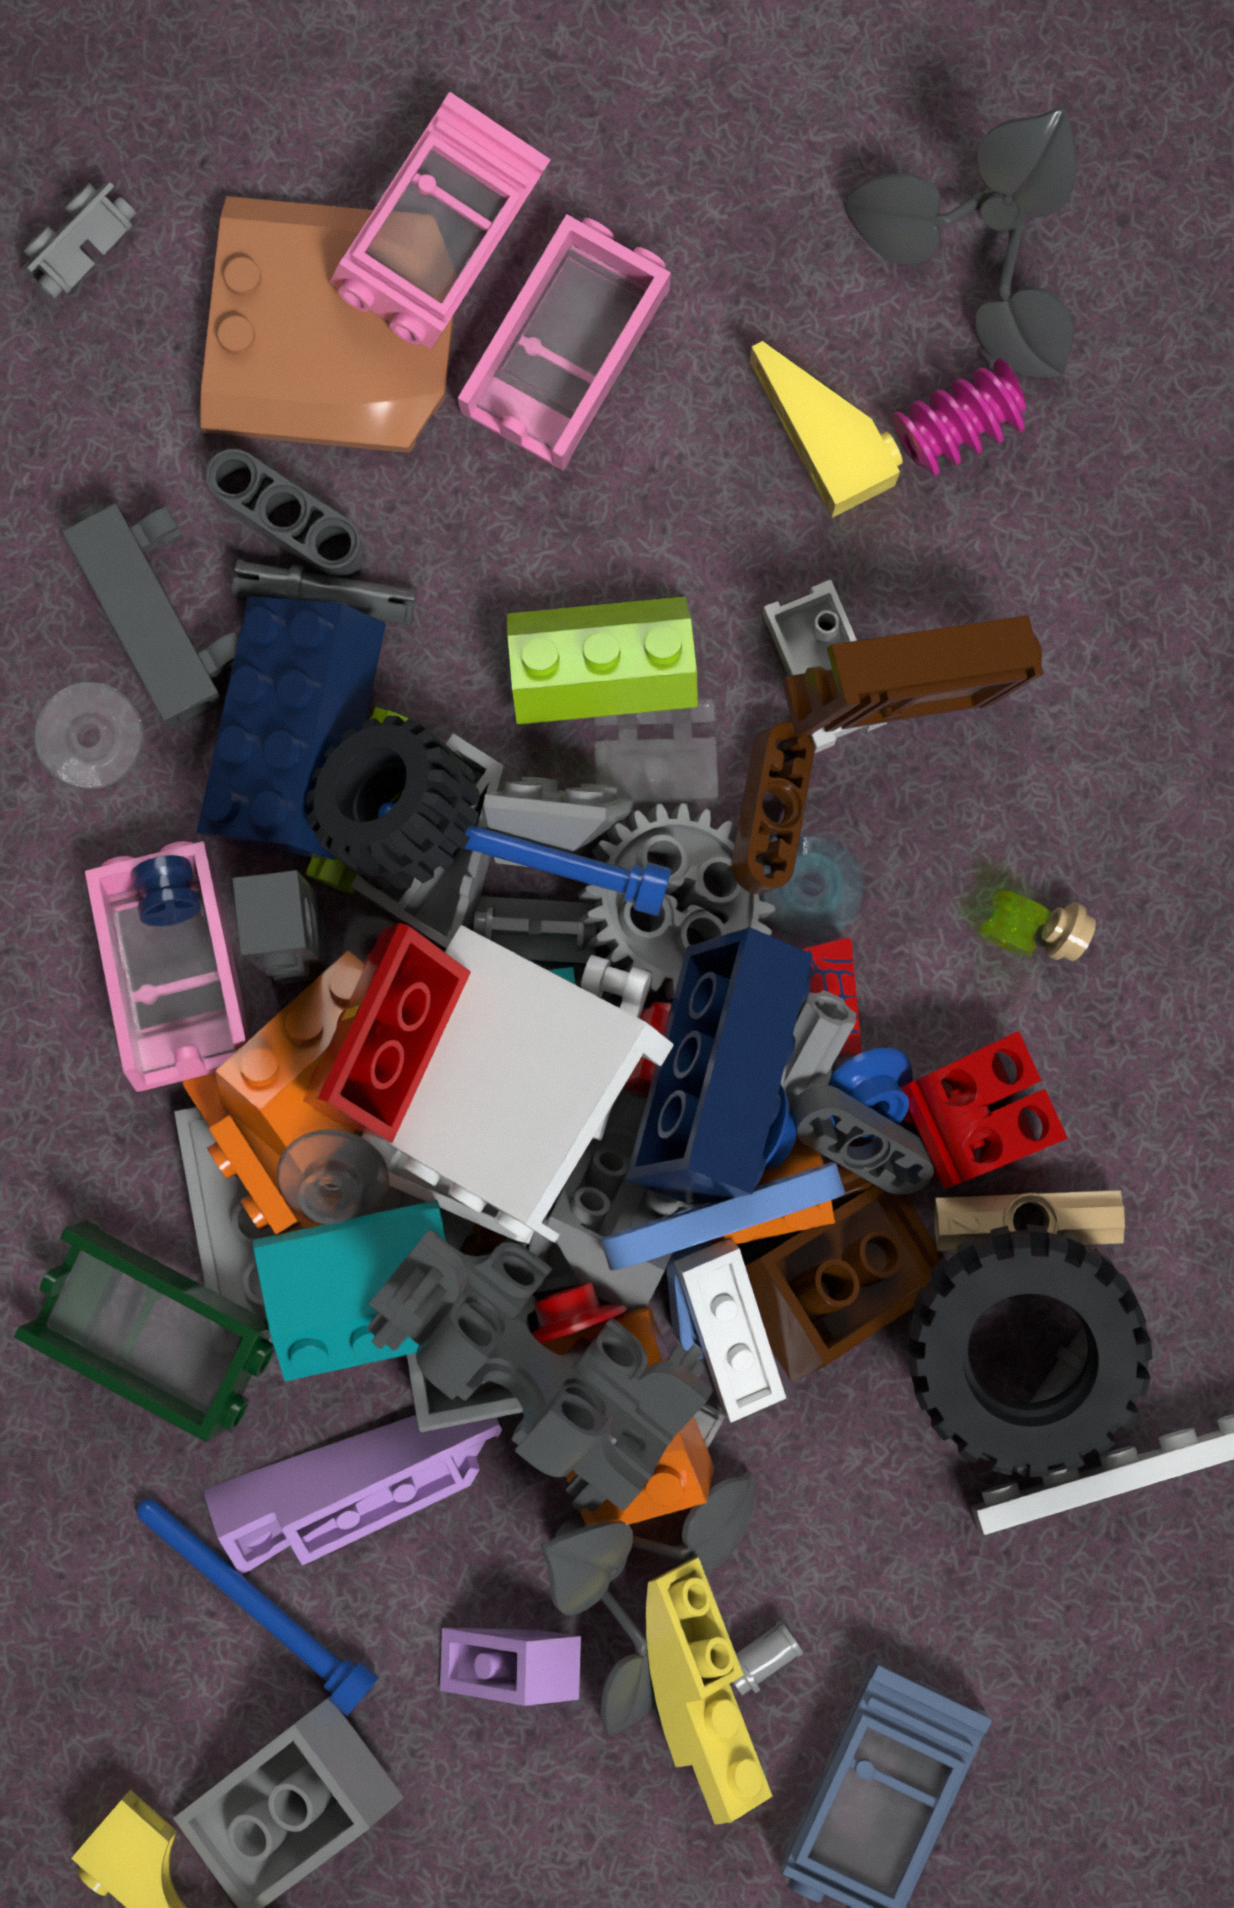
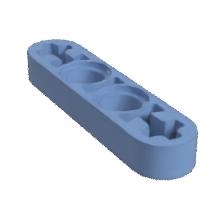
(722, 1216)

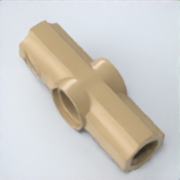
(1087, 1214)

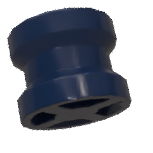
(165, 890)

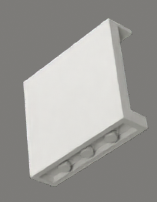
(517, 1085)

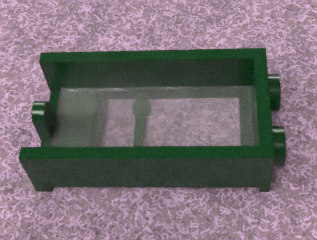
(149, 1333)

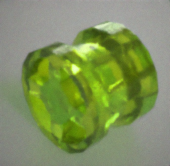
(1013, 922)

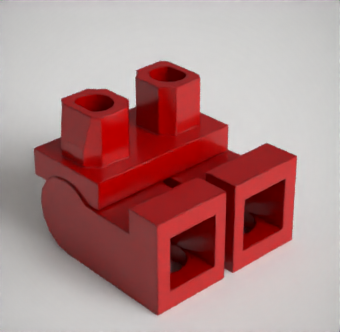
(955, 1118)

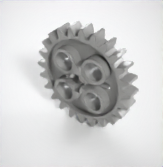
(689, 851)

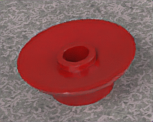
(571, 1311)

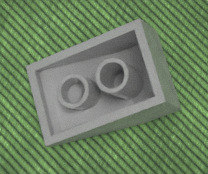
(289, 1808)

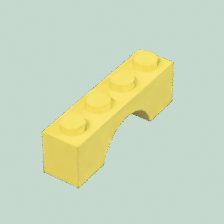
(131, 1857)

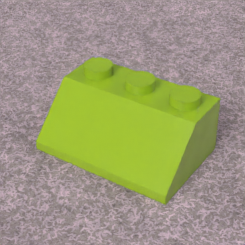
(602, 660)

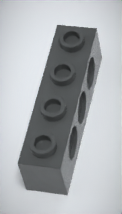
(281, 926)

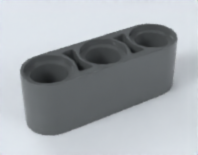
(266, 494)

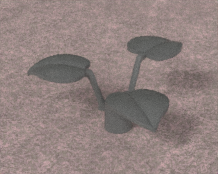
(1027, 171)
(590, 1556)

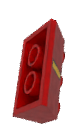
(387, 1033)

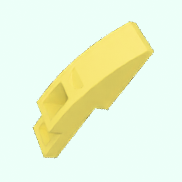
(692, 1690)

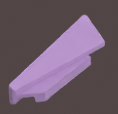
(343, 1490)

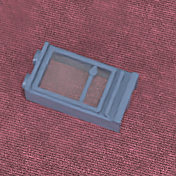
(883, 1793)

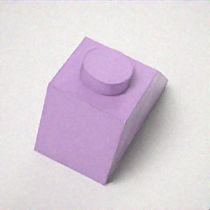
(511, 1665)

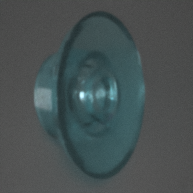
(830, 910)

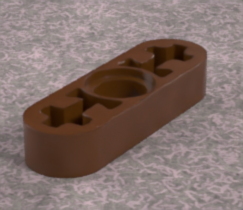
(755, 827)

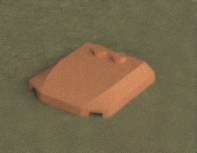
(296, 357)

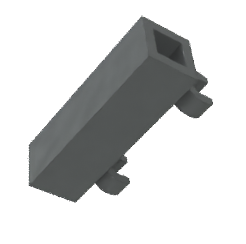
(143, 614)

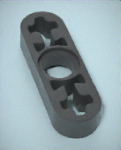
(852, 1120)

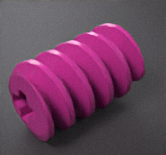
(962, 417)

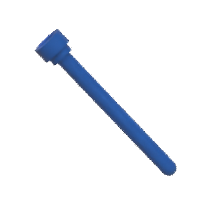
(640, 885)
(343, 1679)

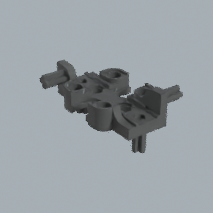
(580, 1409)

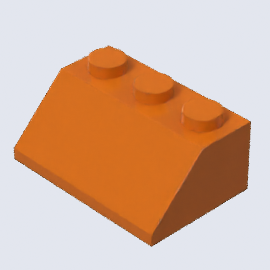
(273, 1070)

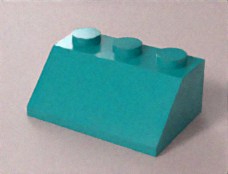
(322, 1284)

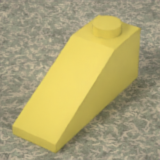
(832, 437)

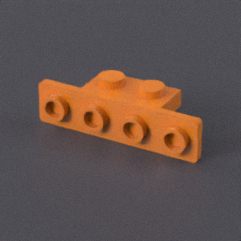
(247, 1155)

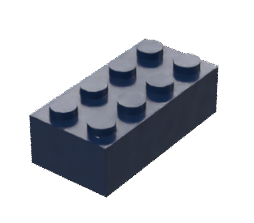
(292, 693)
(724, 1073)

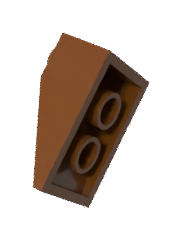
(841, 1279)

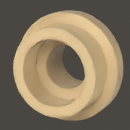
(1068, 932)

